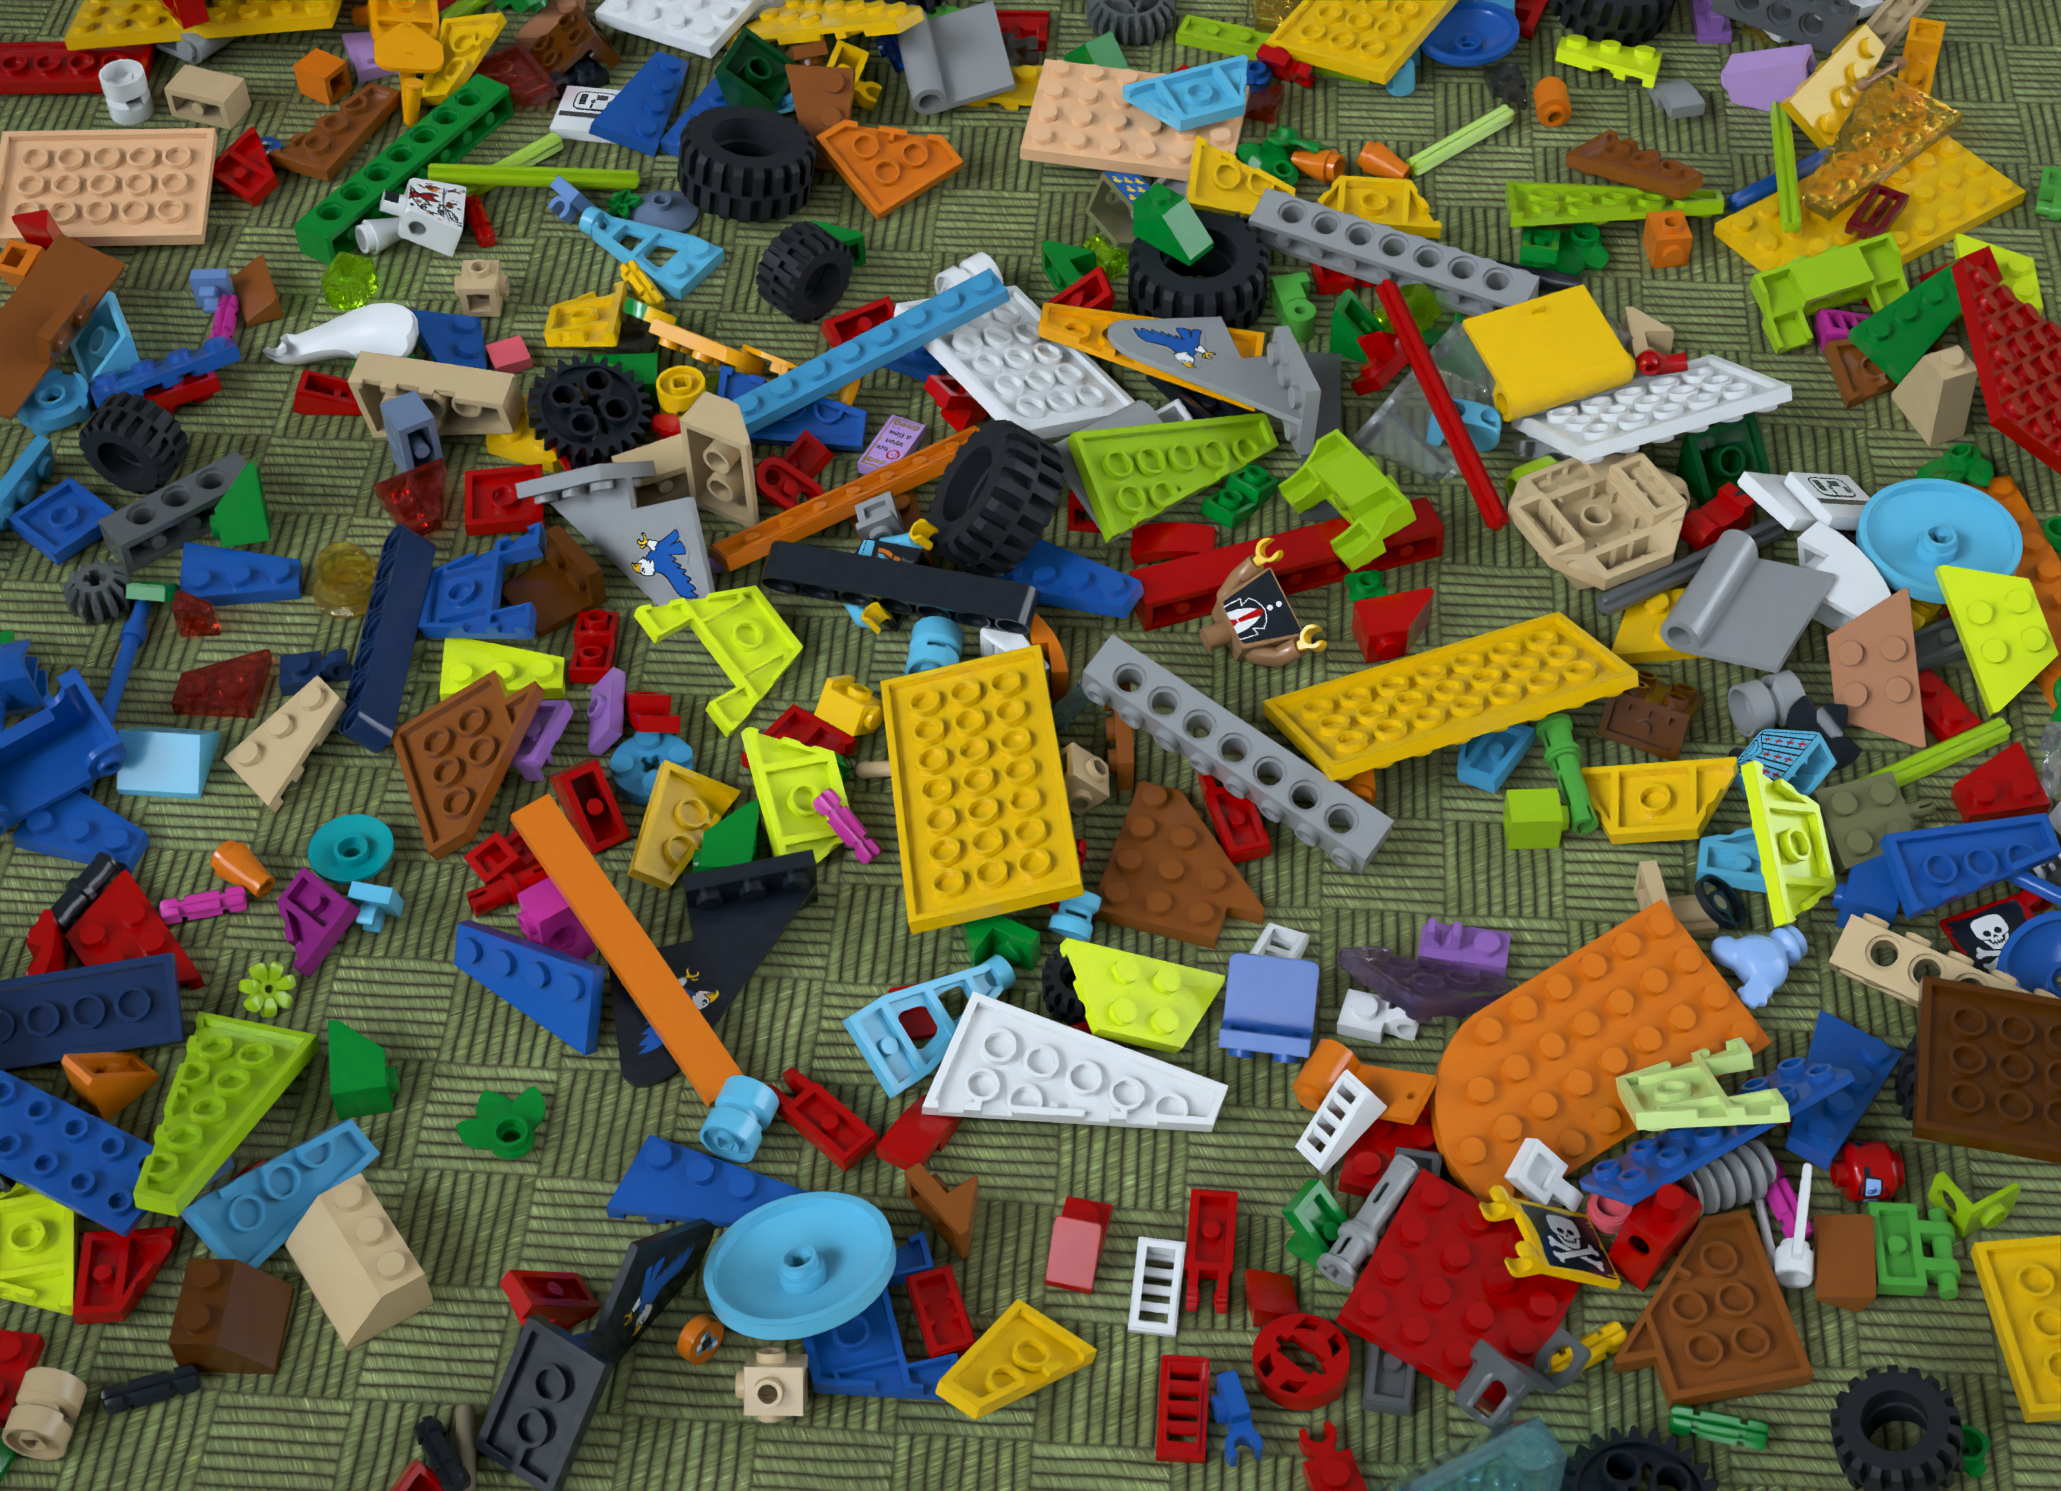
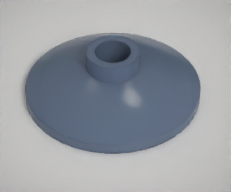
(666, 210)

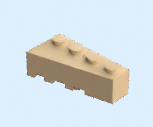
(458, 396)

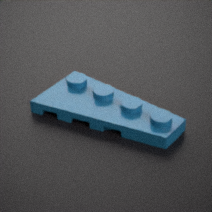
(262, 1207)

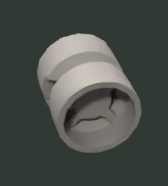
(1761, 703)

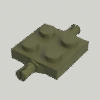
(1862, 813)

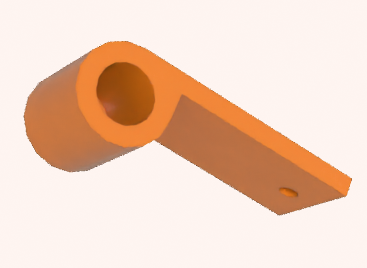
(1399, 1090)

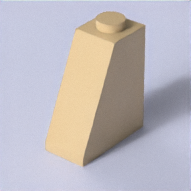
(1938, 395)

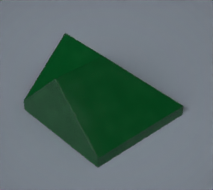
(753, 72)
(1721, 456)

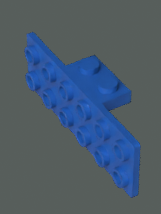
(1684, 1150)
(70, 1155)

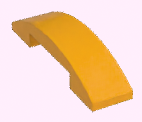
(1921, 52)

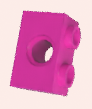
(551, 922)

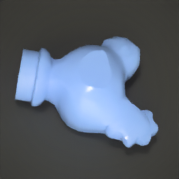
(1760, 961)

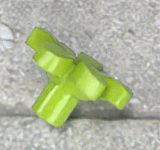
(267, 988)

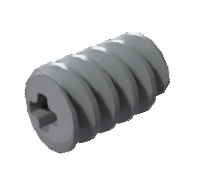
(1732, 1178)

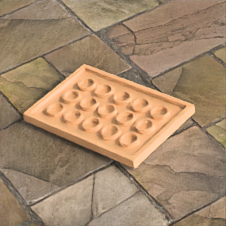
(1088, 124)
(110, 183)

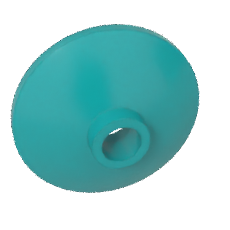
(350, 849)

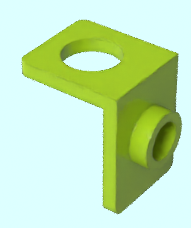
(1971, 1217)

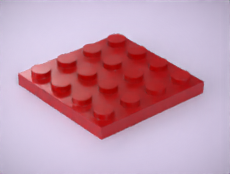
(1445, 1285)

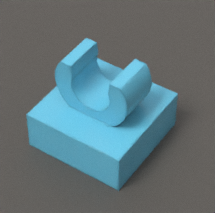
(374, 904)

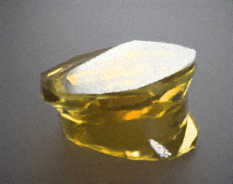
(344, 580)

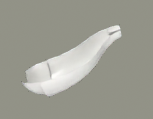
(372, 328)

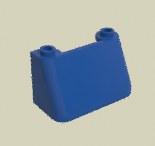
(56, 751)

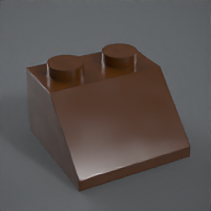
(230, 1318)

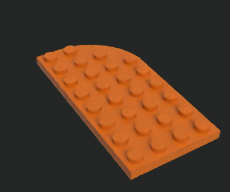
(1552, 1048)

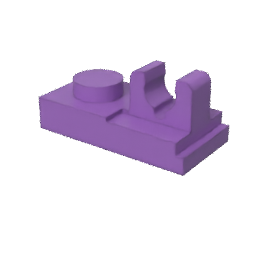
(1708, 25)
(540, 738)
(1467, 948)

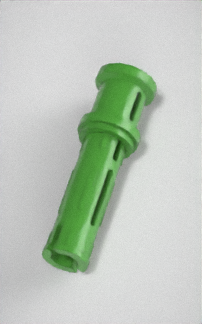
(1564, 757)

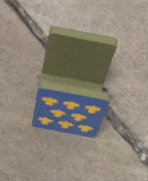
(1112, 215)

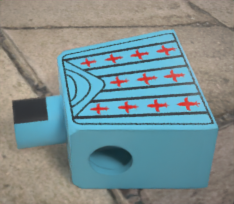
(1788, 754)

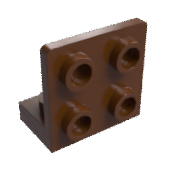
(571, 40)
(559, 586)
(1651, 716)

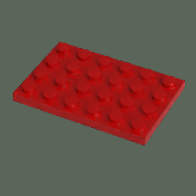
(2015, 362)

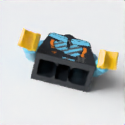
(899, 548)

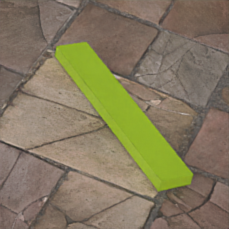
(1233, 40)

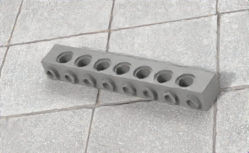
(1380, 252)
(1226, 732)

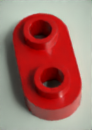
(787, 485)

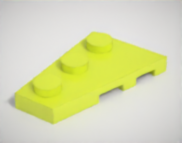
(1621, 61)
(471, 659)

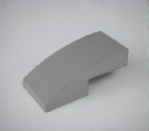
(1677, 98)

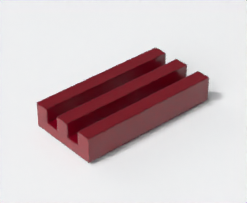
(1869, 228)

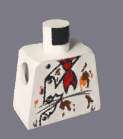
(428, 213)

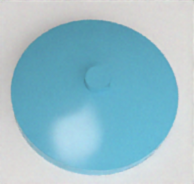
(1936, 523)
(800, 1265)

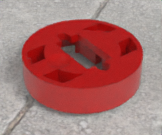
(1287, 1382)

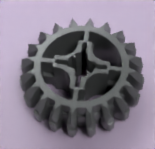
(1132, 19)

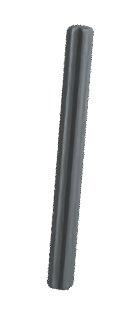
(1676, 573)

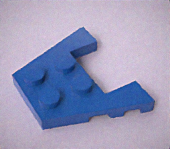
(467, 592)
(867, 1350)

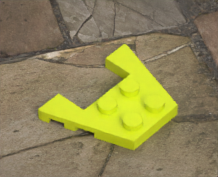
(742, 637)

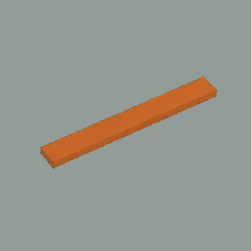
(838, 503)
(626, 947)

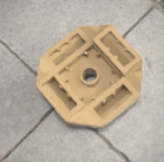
(1600, 518)

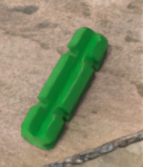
(1718, 1427)

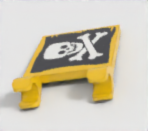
(1555, 1241)

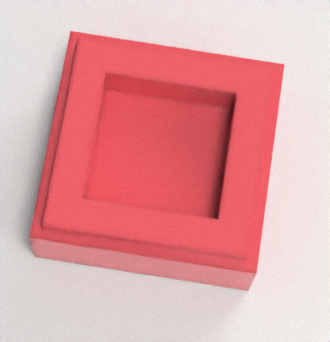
(509, 355)

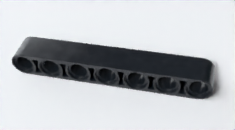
(900, 587)

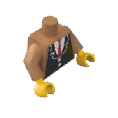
(1256, 616)

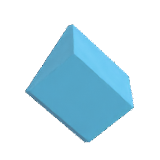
(104, 341)
(166, 761)

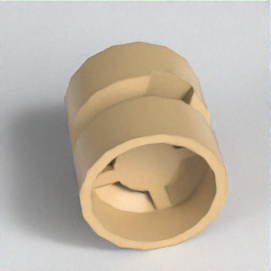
(45, 1407)

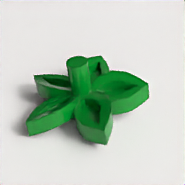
(623, 203)

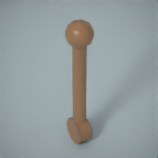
(1898, 63)

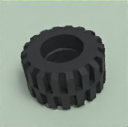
(804, 272)
(133, 443)
(1892, 1398)

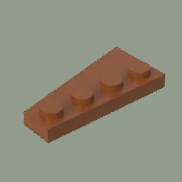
(338, 135)
(1627, 164)

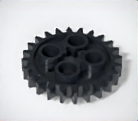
(561, 422)
(1629, 1456)

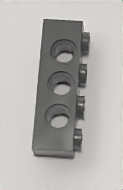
(1797, 22)
(169, 515)

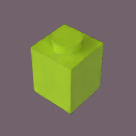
(1534, 818)

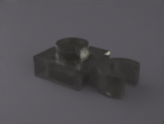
(1506, 82)
(1535, 448)

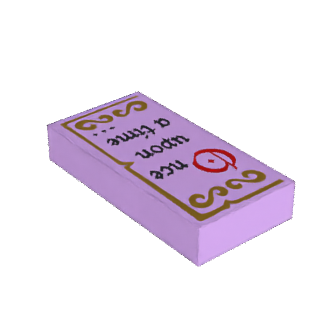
(894, 441)

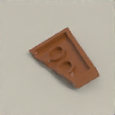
(1856, 374)
(1122, 756)

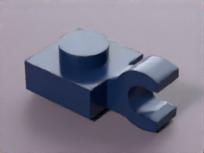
(301, 668)

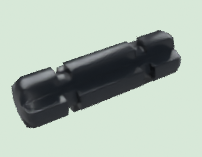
(150, 1389)
(441, 1455)

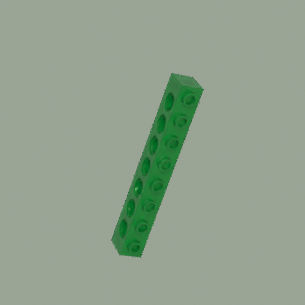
(438, 138)

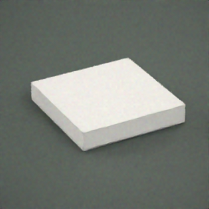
(1777, 500)

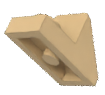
(1647, 334)

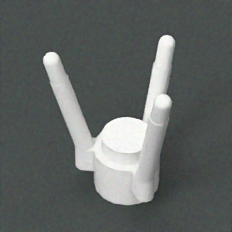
(1793, 1259)

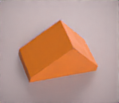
(108, 1080)

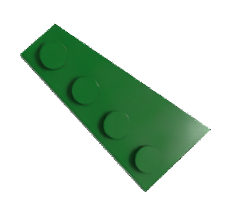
(1909, 325)

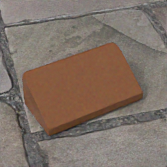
(257, 293)
(1845, 1260)

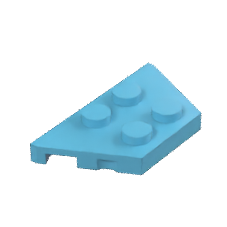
(1193, 95)

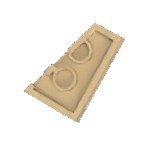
(281, 744)

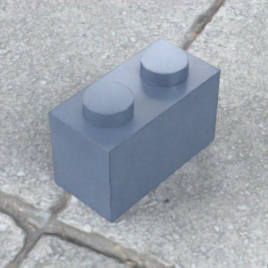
(410, 431)

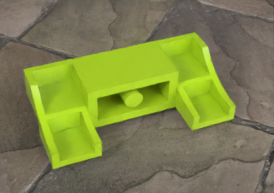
(1827, 281)
(1356, 491)

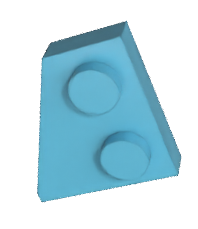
(1732, 859)

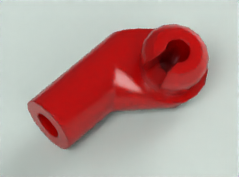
(1655, 363)

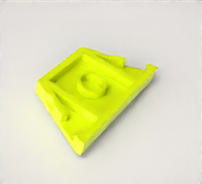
(2016, 269)
(1998, 630)
(787, 783)
(1789, 844)
(1139, 996)
(38, 1250)

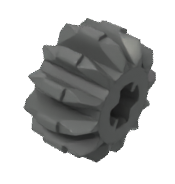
(97, 591)

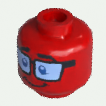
(1867, 1172)

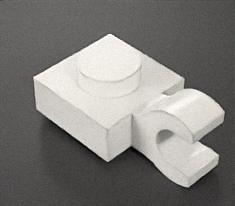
(1369, 1017)
(1539, 1176)

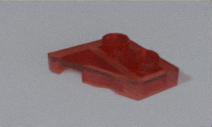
(416, 497)
(224, 688)

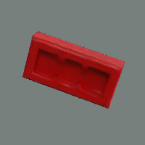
(940, 1312)

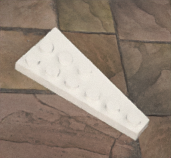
(1042, 1071)

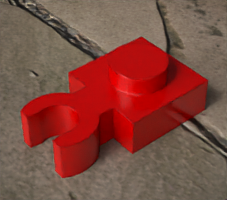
(1285, 67)
(1334, 282)
(1328, 1468)

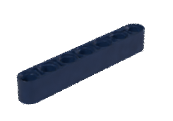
(387, 639)

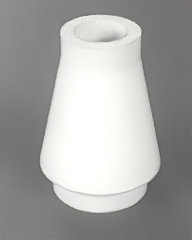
(377, 234)

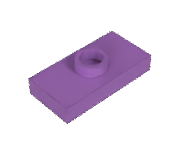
(606, 711)

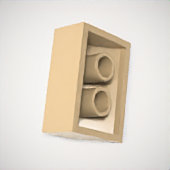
(719, 459)
(357, 1263)

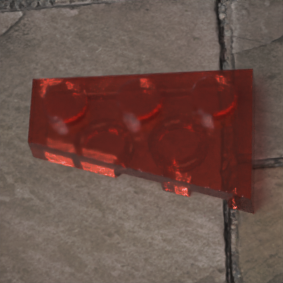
(521, 72)

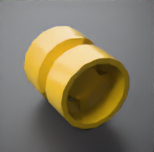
(679, 389)

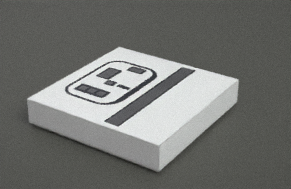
(579, 110)
(1829, 498)

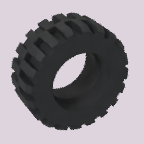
(1614, 19)
(746, 164)
(1236, 270)
(995, 498)

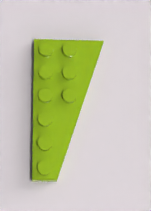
(1597, 204)
(1153, 467)
(215, 1100)

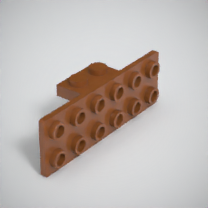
(48, 314)

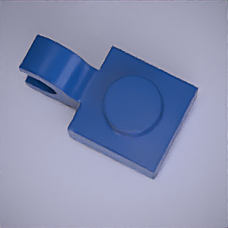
(1232, 1409)

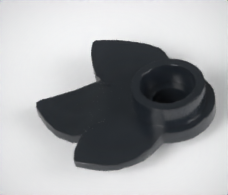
(1830, 722)

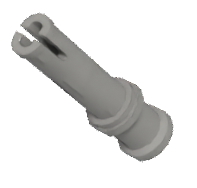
(1359, 1236)

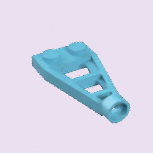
(679, 274)
(887, 1044)

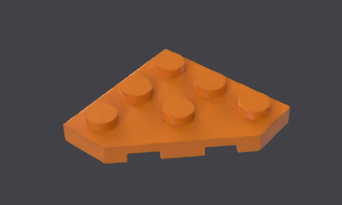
(887, 163)

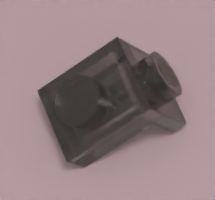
(634, 339)

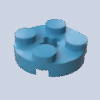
(70, 406)
(637, 753)

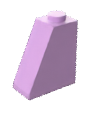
(1767, 75)

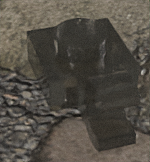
(1019, 49)

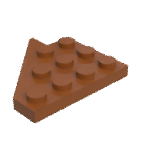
(460, 756)
(1172, 873)
(1718, 1321)

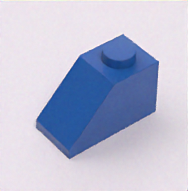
(1867, 891)

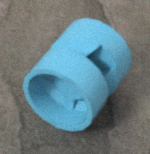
(934, 644)
(739, 1117)

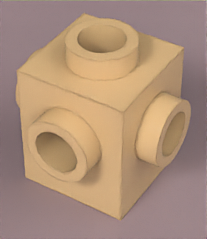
(481, 287)
(1085, 778)
(773, 1384)

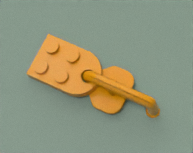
(406, 44)
(744, 359)

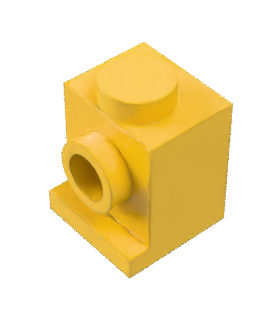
(849, 706)

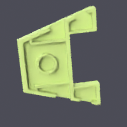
(1692, 1097)

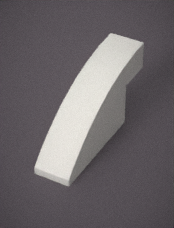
(1857, 580)

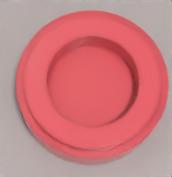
(1606, 1213)

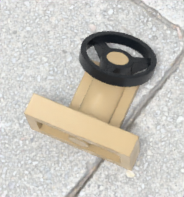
(1697, 912)

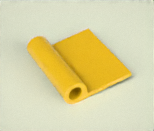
(1549, 352)

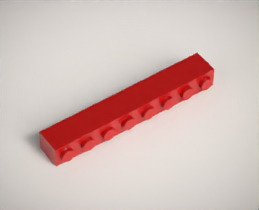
(1189, 585)

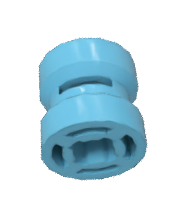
(1075, 916)

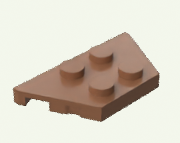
(1878, 671)

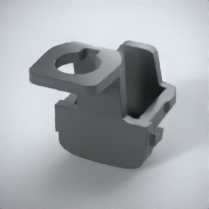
(1517, 1377)

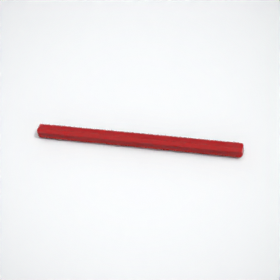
(1442, 406)

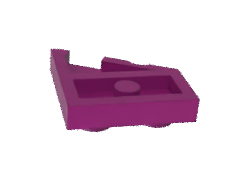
(313, 919)

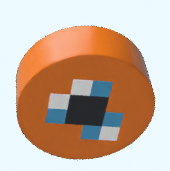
(700, 1339)

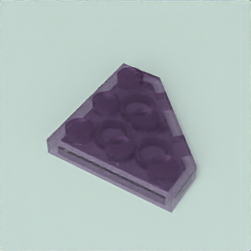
(1425, 986)

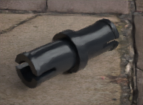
(83, 890)

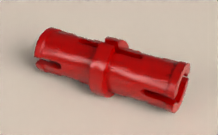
(504, 890)

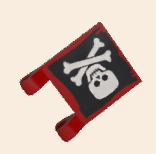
(1985, 929)

